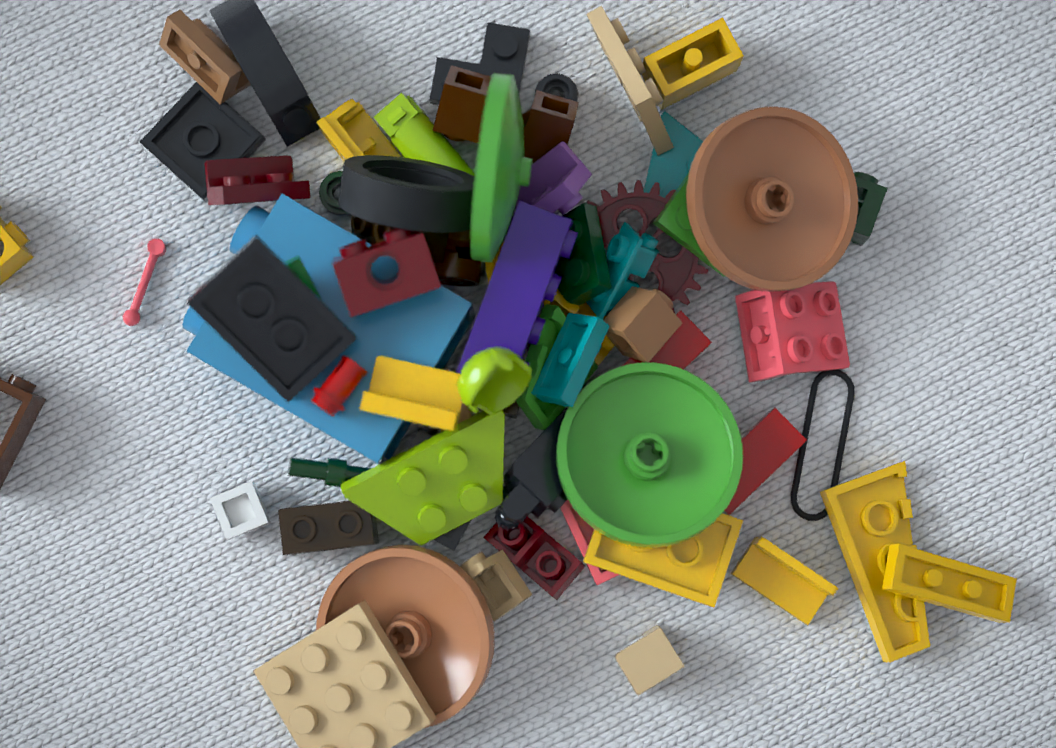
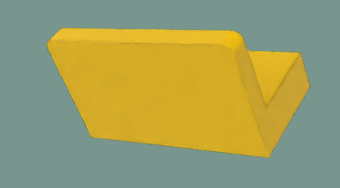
(413, 393)
(783, 579)

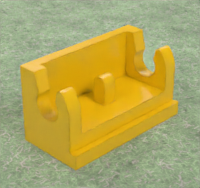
(354, 132)

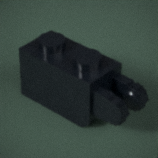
(533, 480)

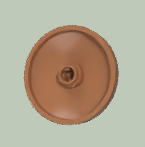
(772, 199)
(428, 614)

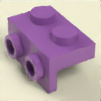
(555, 181)

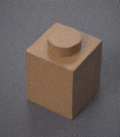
(641, 323)

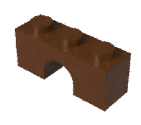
(463, 106)

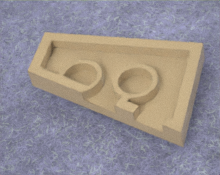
(628, 67)

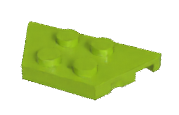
(436, 481)

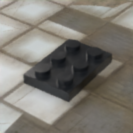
(271, 318)

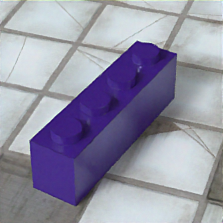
(521, 282)

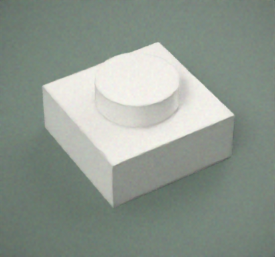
(240, 510)

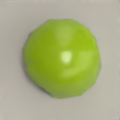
(493, 380)

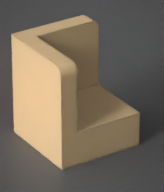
(648, 660)

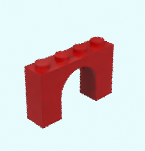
(764, 445)

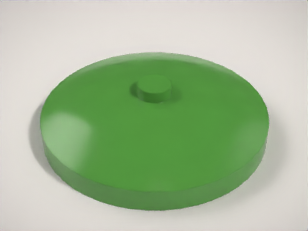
(499, 168)
(649, 455)

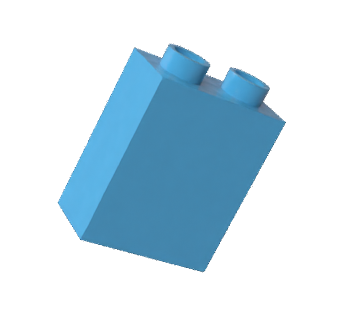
(412, 330)

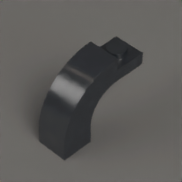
(267, 68)

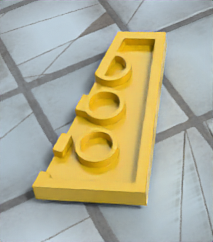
(867, 519)

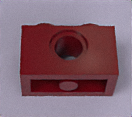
(366, 291)

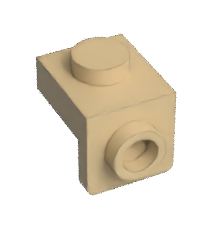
(498, 582)

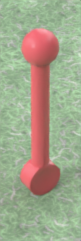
(156, 249)

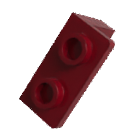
(252, 180)

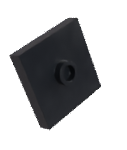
(198, 132)

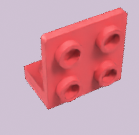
(792, 331)

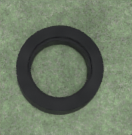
(407, 193)

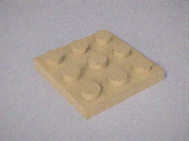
(345, 687)

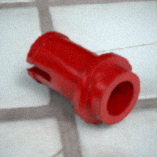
(338, 386)

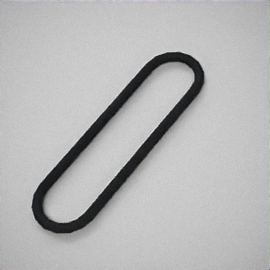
(839, 457)

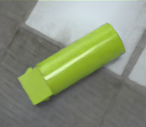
(414, 136)

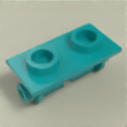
(625, 255)

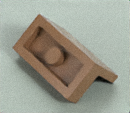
(203, 56)

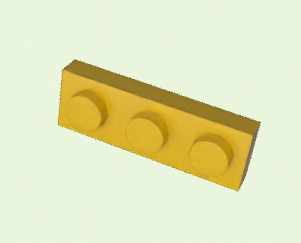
(949, 583)

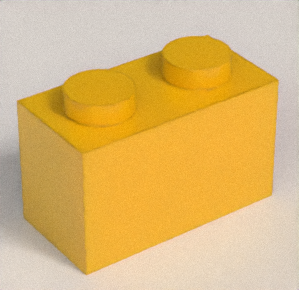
(693, 62)

